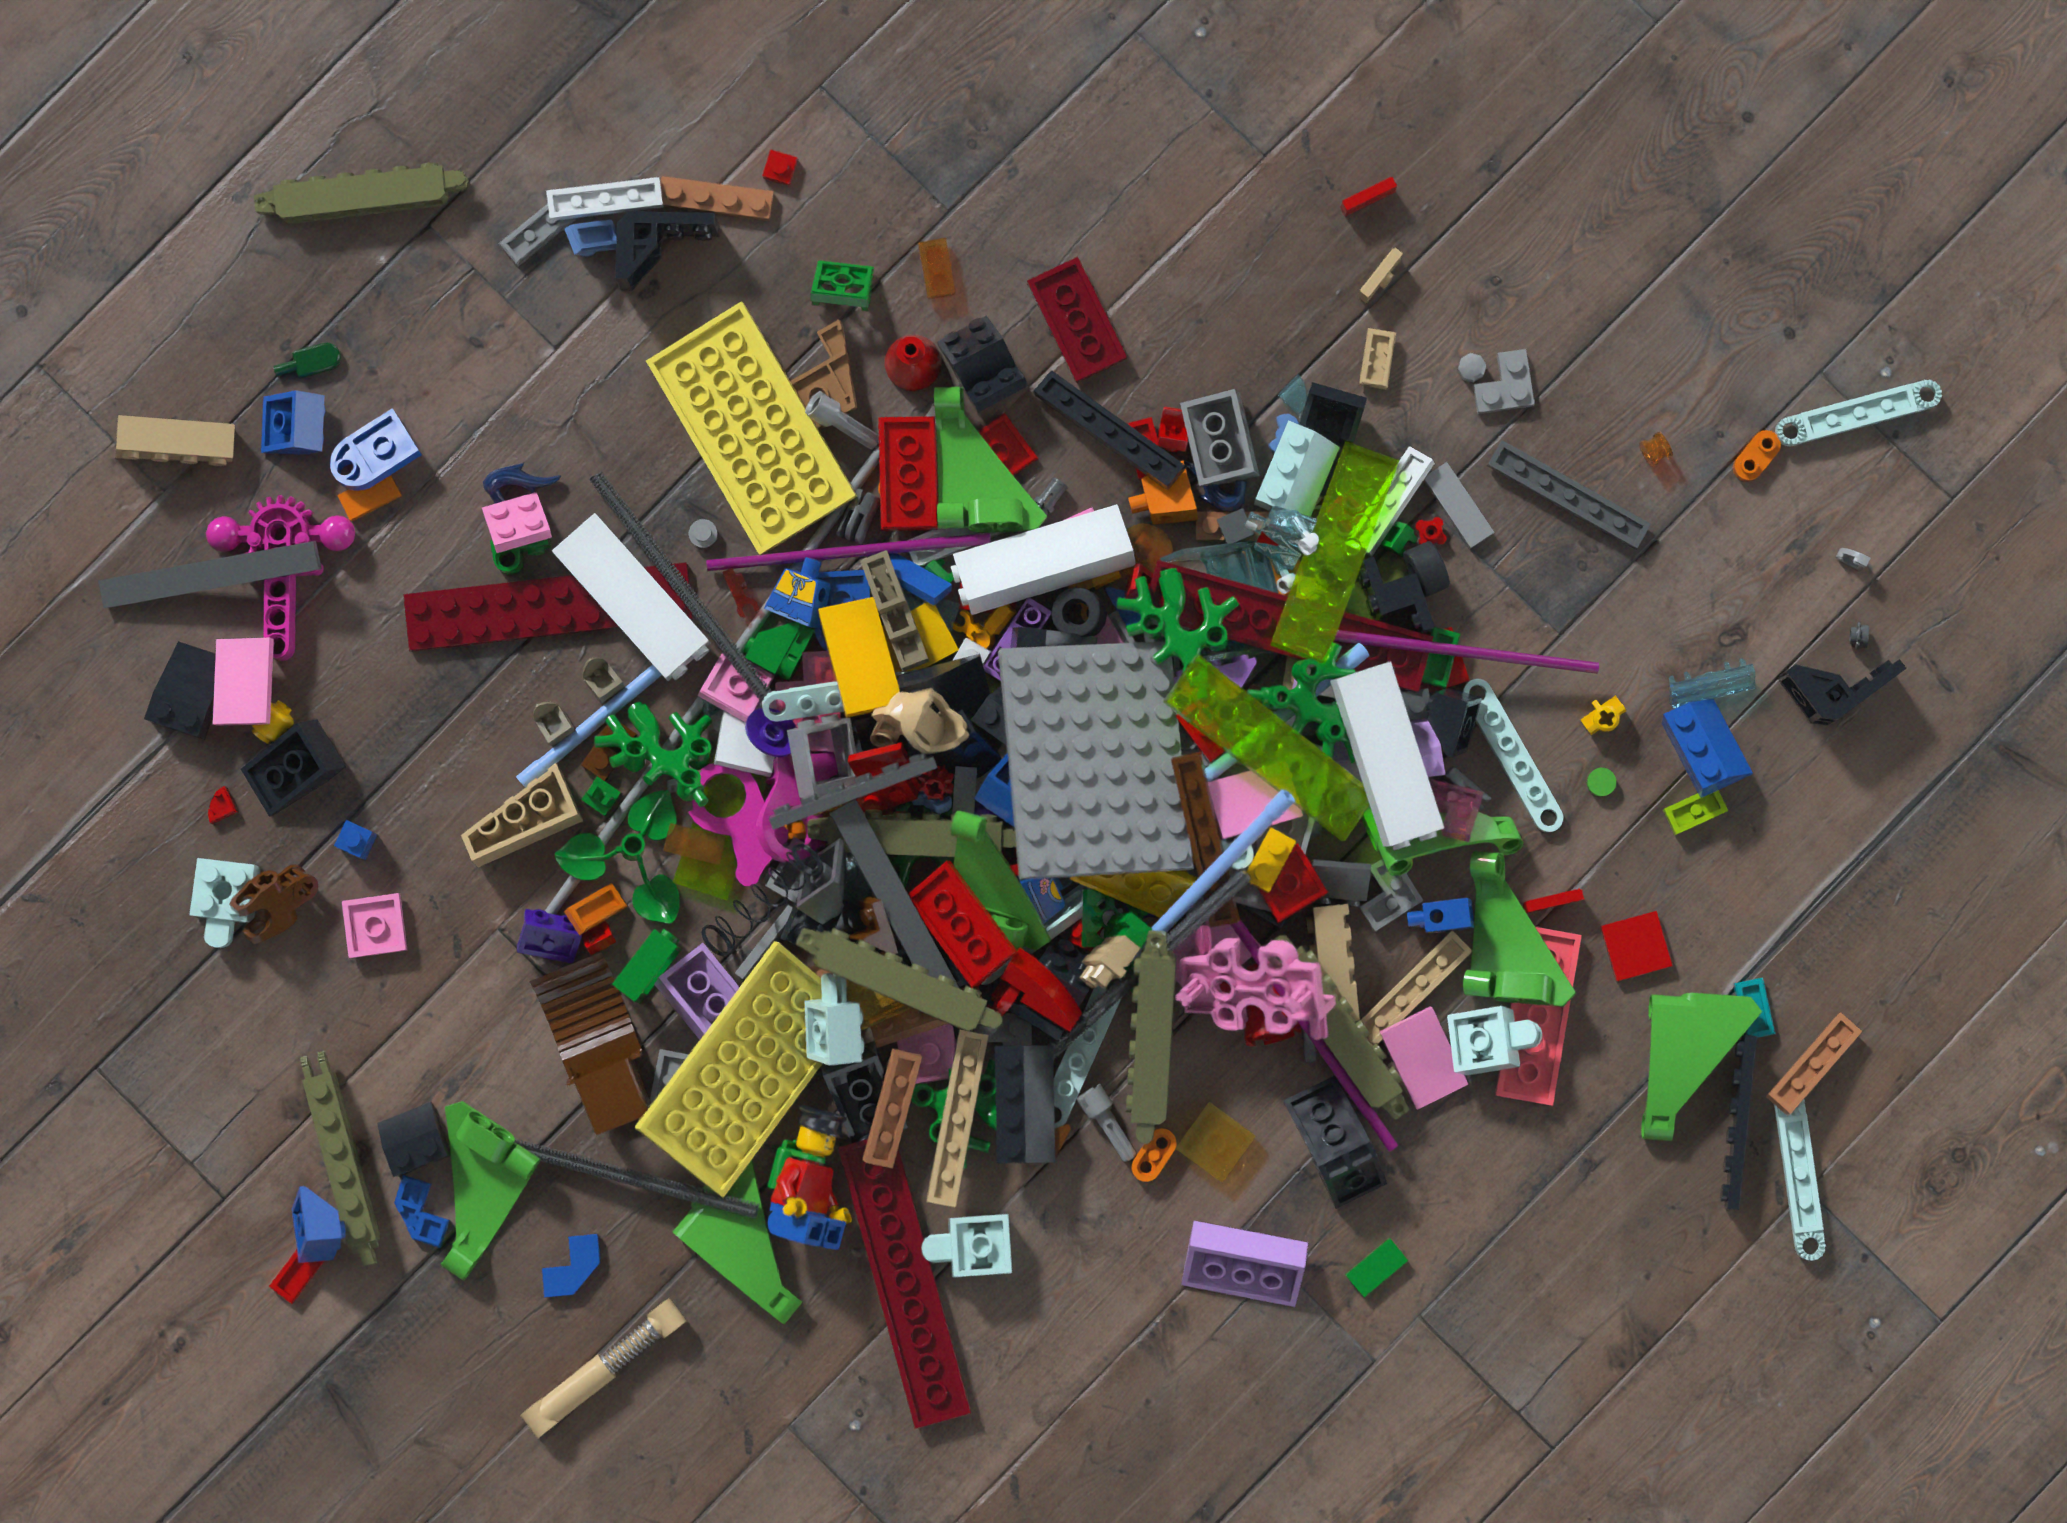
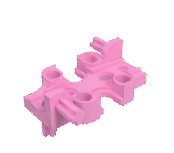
(1302, 984)

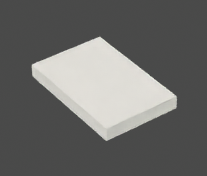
(737, 751)

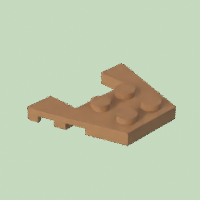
(831, 376)

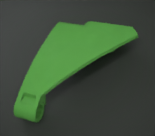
(972, 481)
(1488, 829)
(995, 882)
(1508, 951)
(1685, 1046)
(487, 1182)
(740, 1247)

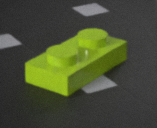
(1694, 811)

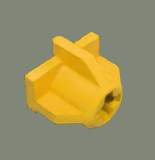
(1604, 717)

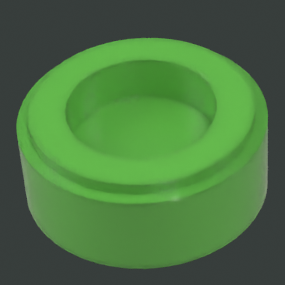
(1601, 782)

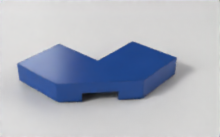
(420, 1224)
(583, 1259)

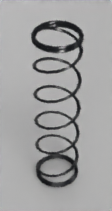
(803, 868)

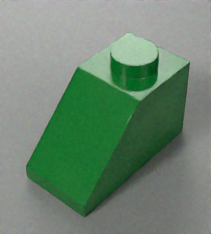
(771, 646)

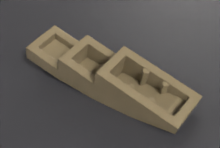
(894, 611)

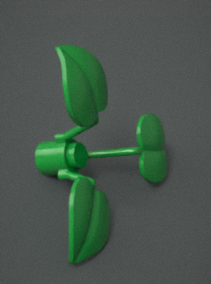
(651, 815)

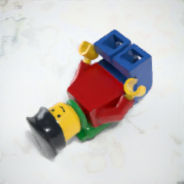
(804, 1186)

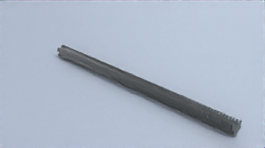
(679, 585)
(1130, 980)
(642, 1181)

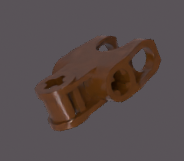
(275, 899)

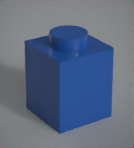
(355, 840)

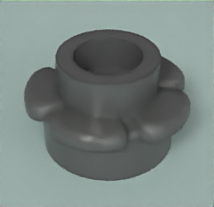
(1859, 636)

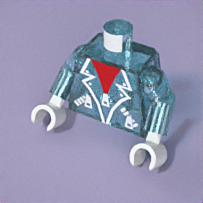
(1283, 539)

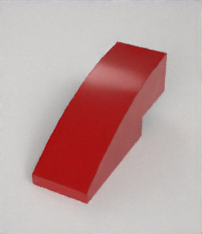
(1042, 990)

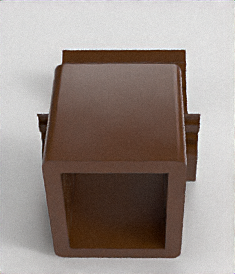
(595, 1041)

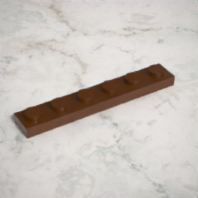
(1202, 828)

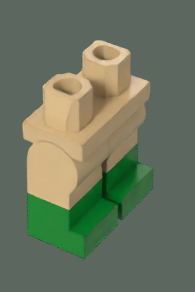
(1116, 951)

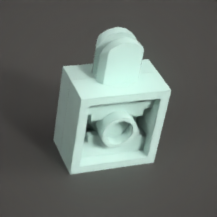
(212, 891)
(833, 1024)
(1489, 1039)
(973, 1246)

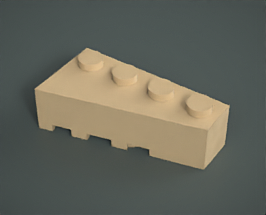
(174, 440)

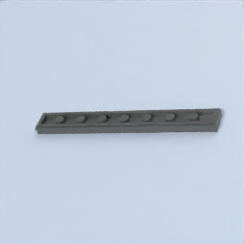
(209, 574)
(888, 887)

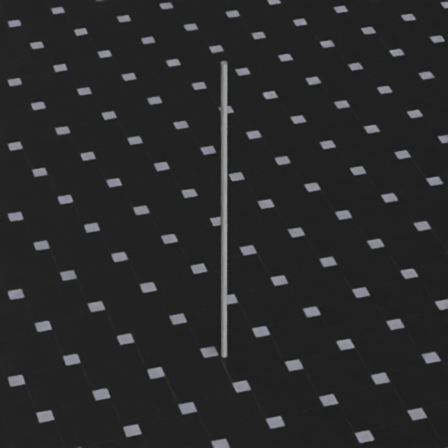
(697, 706)

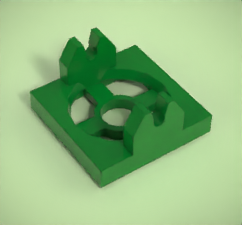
(828, 272)
(1093, 917)

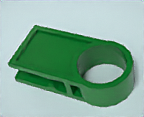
(794, 654)

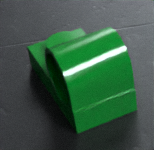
(533, 549)

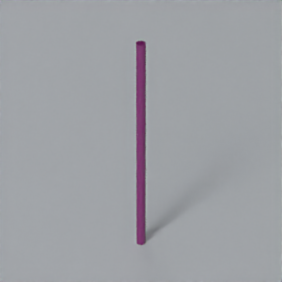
(849, 551)
(1467, 651)
(1326, 1053)

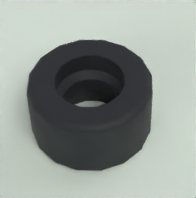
(1428, 566)
(1075, 595)

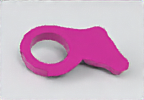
(786, 792)
(741, 826)

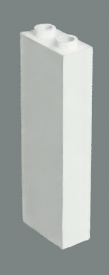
(1043, 560)
(632, 598)
(1387, 756)

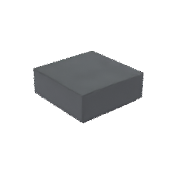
(1233, 527)

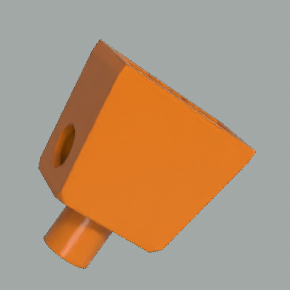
(1166, 505)

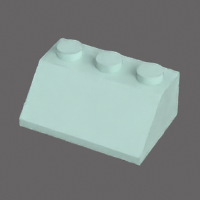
(1297, 470)

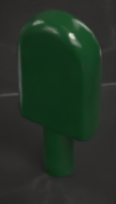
(311, 360)

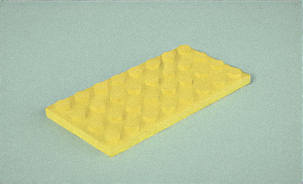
(751, 428)
(739, 1074)

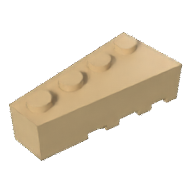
(524, 819)
(1332, 950)

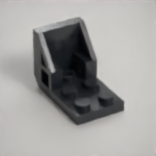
(638, 256)
(1334, 416)
(1813, 687)
(1336, 1142)

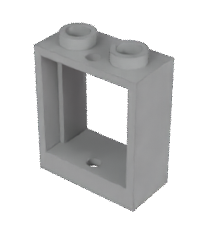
(843, 747)

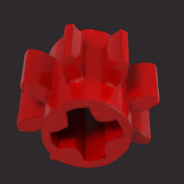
(936, 782)

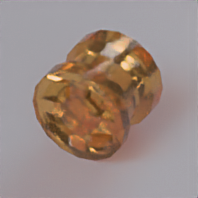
(1655, 449)

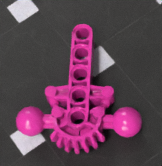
(334, 533)

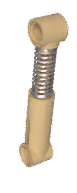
(600, 1370)

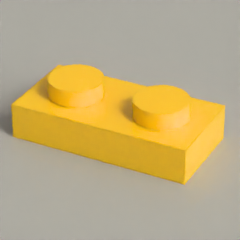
(1270, 859)

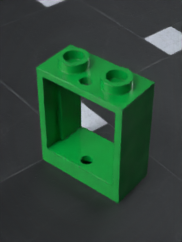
(647, 965)

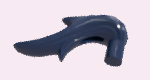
(513, 476)
(1218, 497)

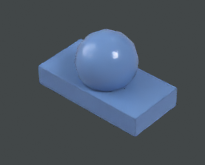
(592, 237)

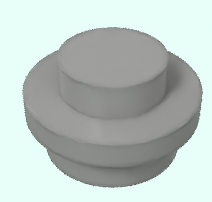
(703, 533)

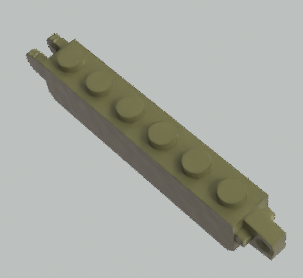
(360, 194)
(913, 834)
(898, 981)
(1153, 1035)
(1354, 1051)
(341, 1159)

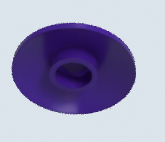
(769, 735)

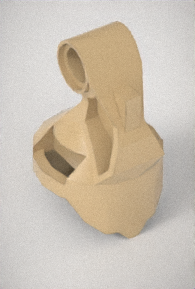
(923, 727)

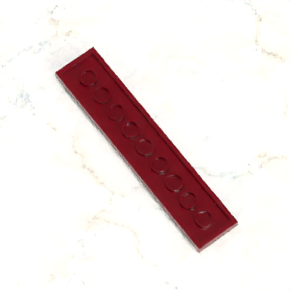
(512, 611)
(1260, 612)
(905, 1288)

